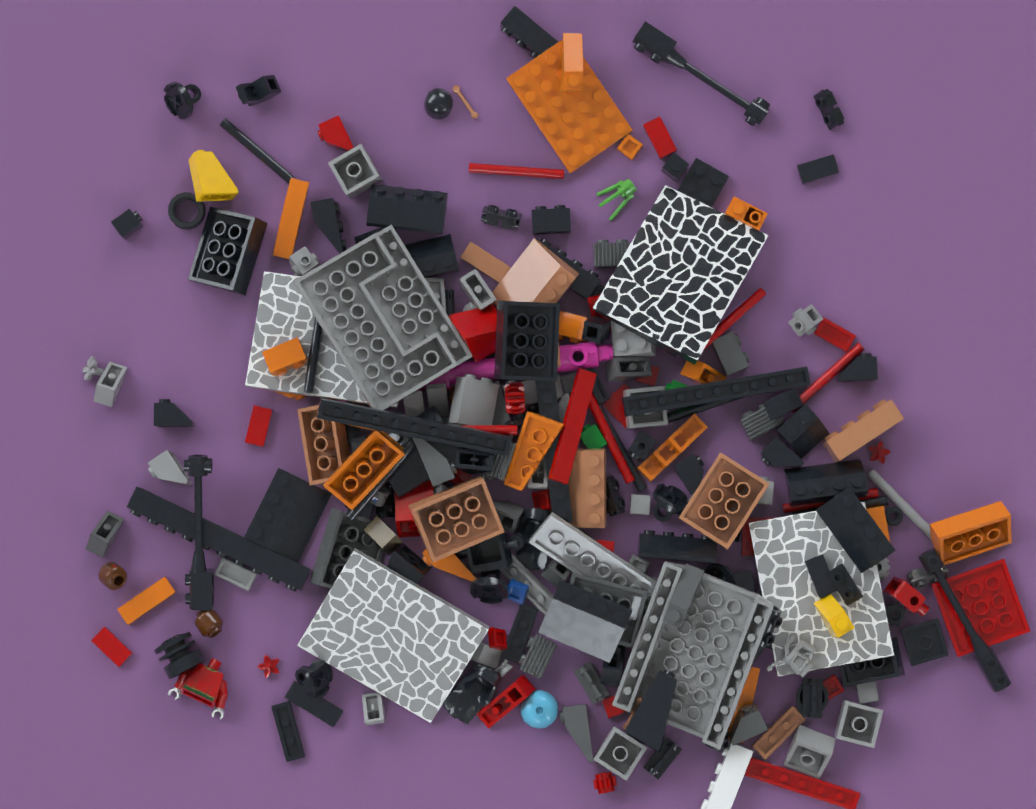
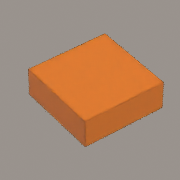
(629, 147)

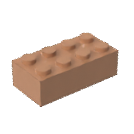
(863, 430)
(323, 444)

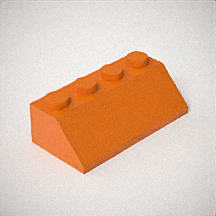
(364, 468)
(971, 532)

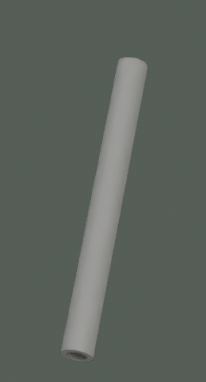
(900, 502)

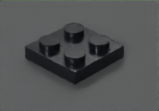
(703, 182)
(924, 642)

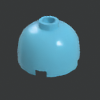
(539, 709)

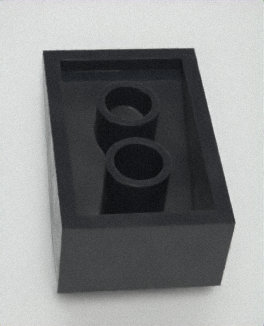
(874, 669)

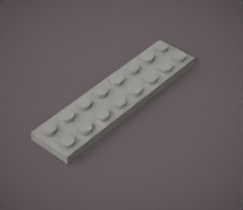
(587, 556)

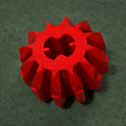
(514, 398)

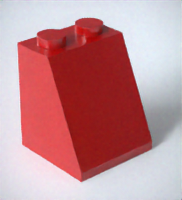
(477, 330)
(404, 520)

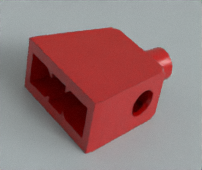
(906, 596)

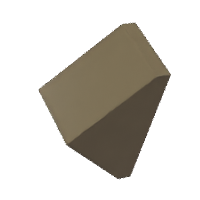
(383, 535)

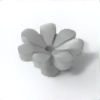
(91, 369)

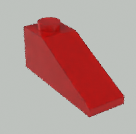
(506, 701)

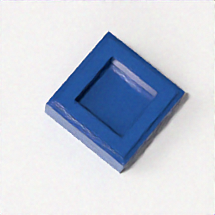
(517, 591)

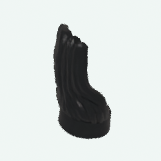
(529, 555)
(472, 693)

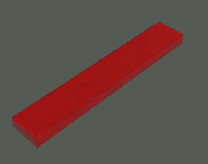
(573, 425)
(802, 784)

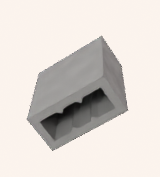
(473, 401)

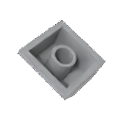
(168, 468)
(809, 751)

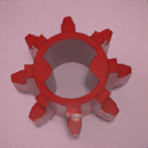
(604, 782)

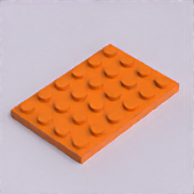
(571, 121)

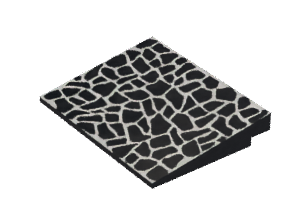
(680, 274)

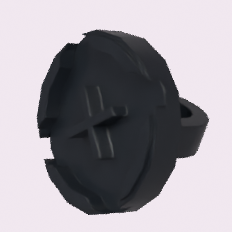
(179, 100)
(670, 499)
(489, 589)
(316, 679)

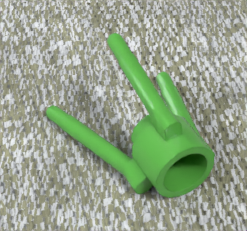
(624, 189)

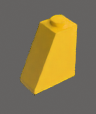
(210, 178)
(833, 616)

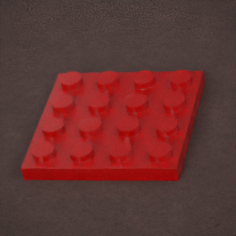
(989, 603)

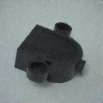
(492, 553)

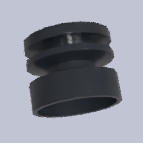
(179, 654)

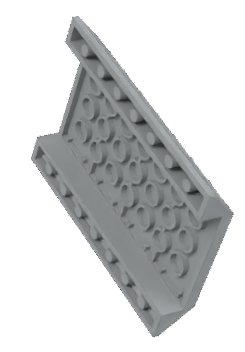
(706, 654)

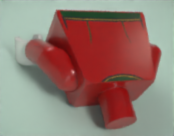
(204, 685)

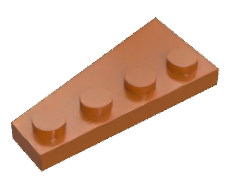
(532, 445)

